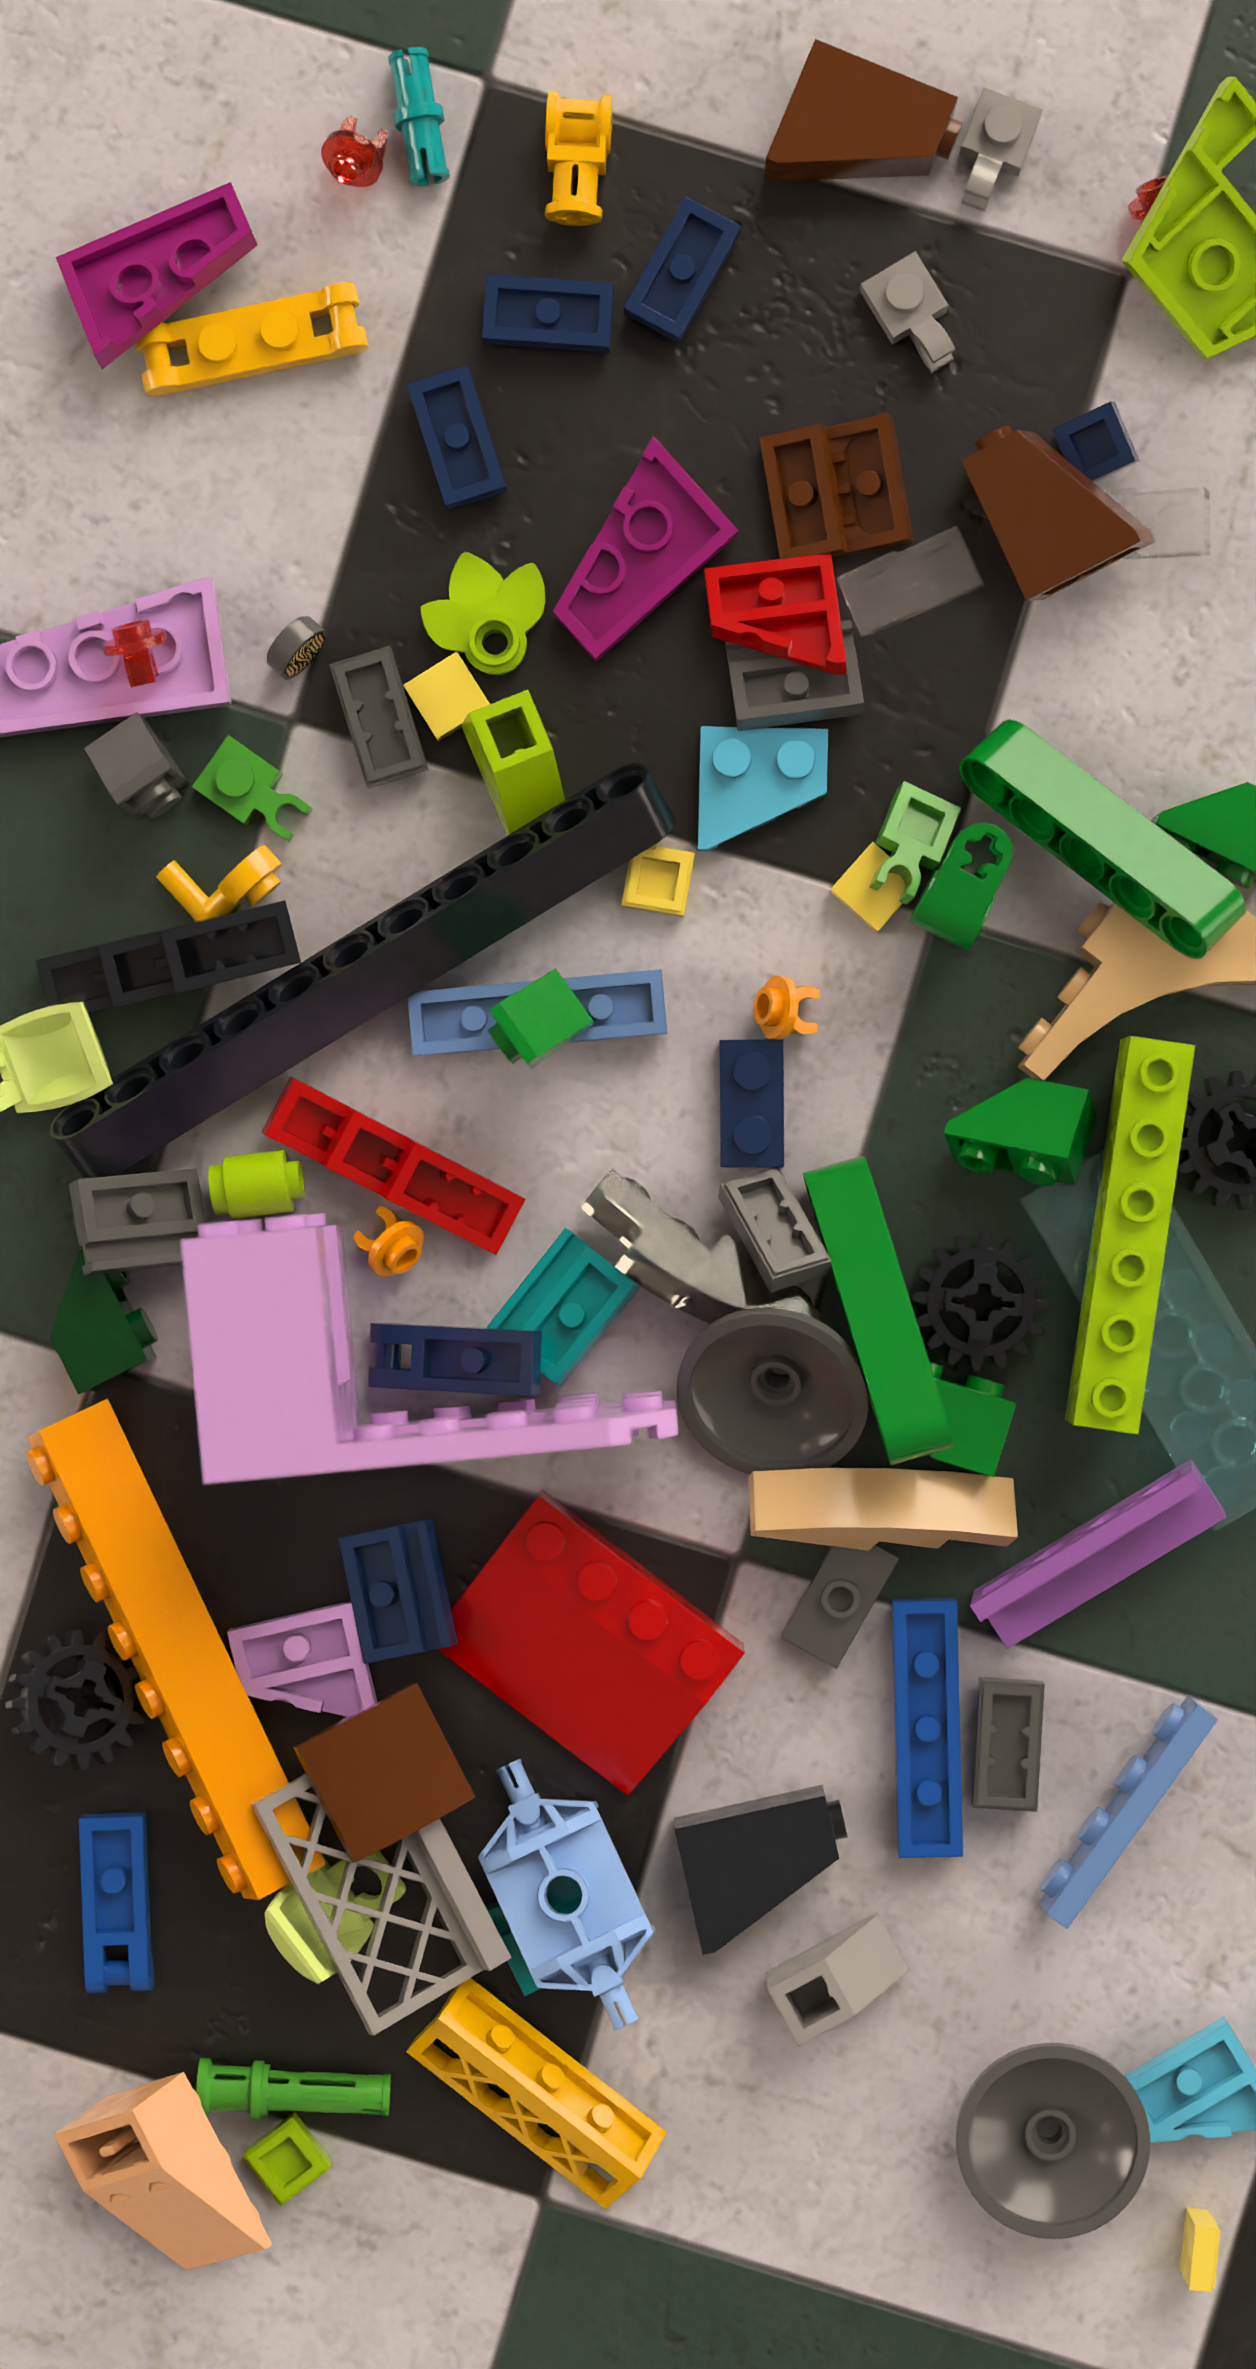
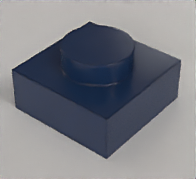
(1097, 442)

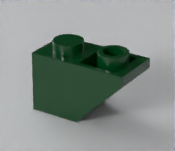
(99, 1330)

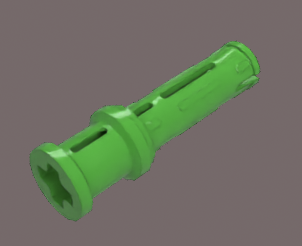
(262, 2089)

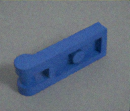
(115, 1900)

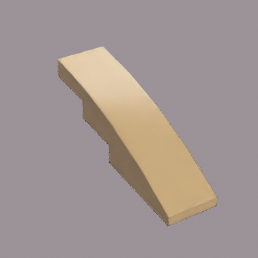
(881, 1504)

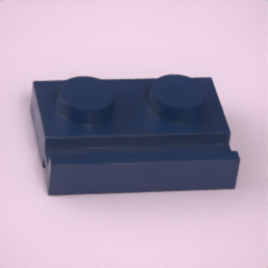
(398, 1591)

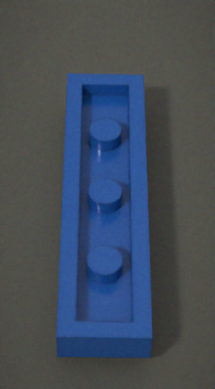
(927, 1727)

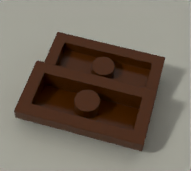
(837, 488)
(384, 1772)

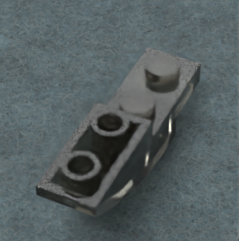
(674, 1264)

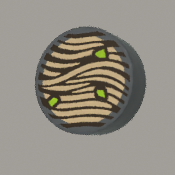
(296, 647)

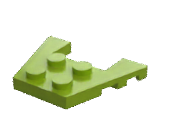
(1201, 235)

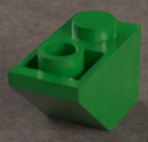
(1218, 829)
(538, 1020)
(1026, 1130)
(976, 1420)

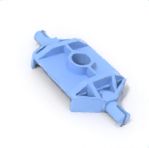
(609, 1927)

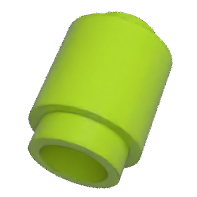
(256, 1184)

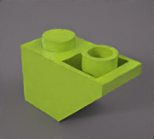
(514, 759)

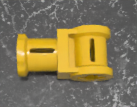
(578, 147)

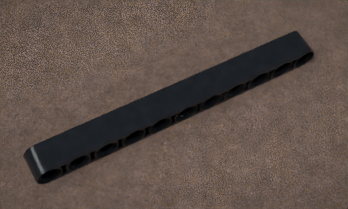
(365, 972)

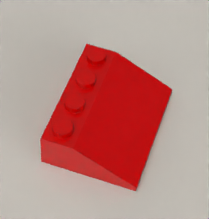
(589, 1643)

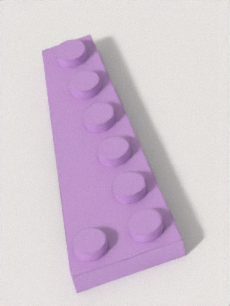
(67, 681)

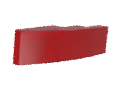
(393, 1165)

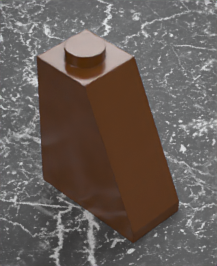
(860, 122)
(1048, 513)

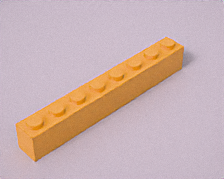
(170, 1642)

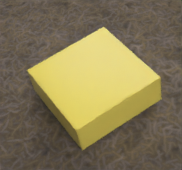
(446, 695)
(659, 881)
(869, 904)
(1200, 2250)

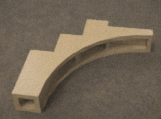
(1130, 971)

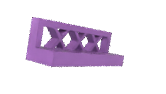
(1098, 1554)

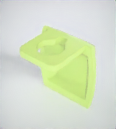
(50, 1059)
(295, 1934)

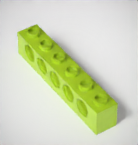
(1129, 1234)

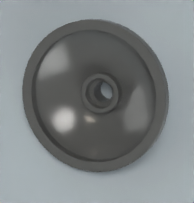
(765, 1418)
(1061, 2181)

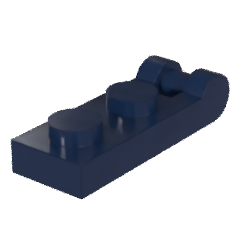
(457, 1359)

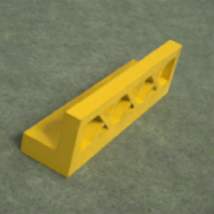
(542, 2088)

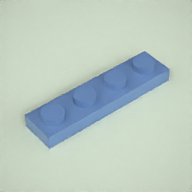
(459, 1017)
(1111, 1830)

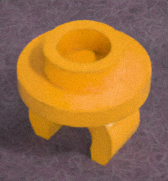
(777, 1008)
(395, 1248)

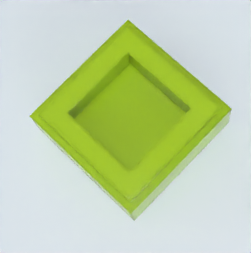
(287, 2158)

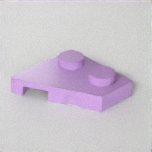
(305, 1661)

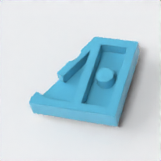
(756, 777)
(1198, 2087)

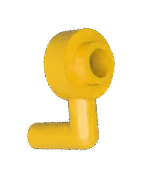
(249, 881)

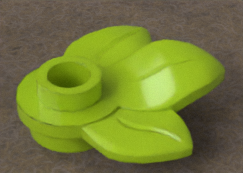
(486, 605)

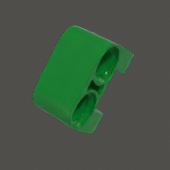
(956, 900)

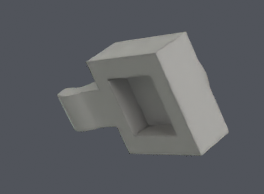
(997, 142)
(908, 304)

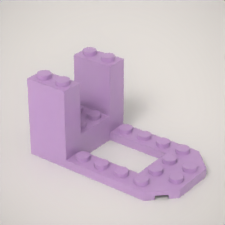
(283, 1380)

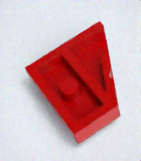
(780, 609)

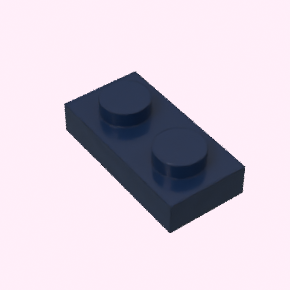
(682, 269)
(548, 313)
(457, 437)
(751, 1103)

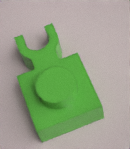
(245, 784)
(916, 834)

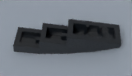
(172, 959)

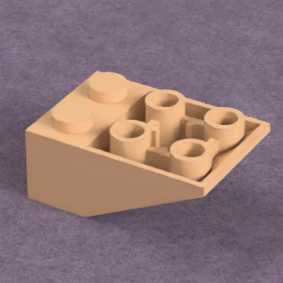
(164, 2173)

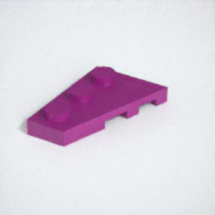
(152, 268)
(646, 550)

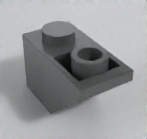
(137, 768)

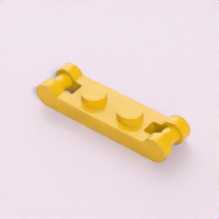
(252, 340)

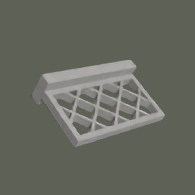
(448, 1895)

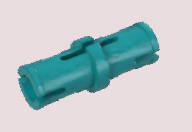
(418, 116)

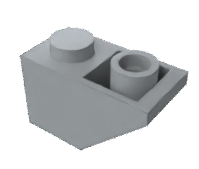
(835, 1978)

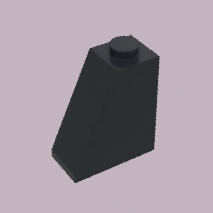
(754, 1857)

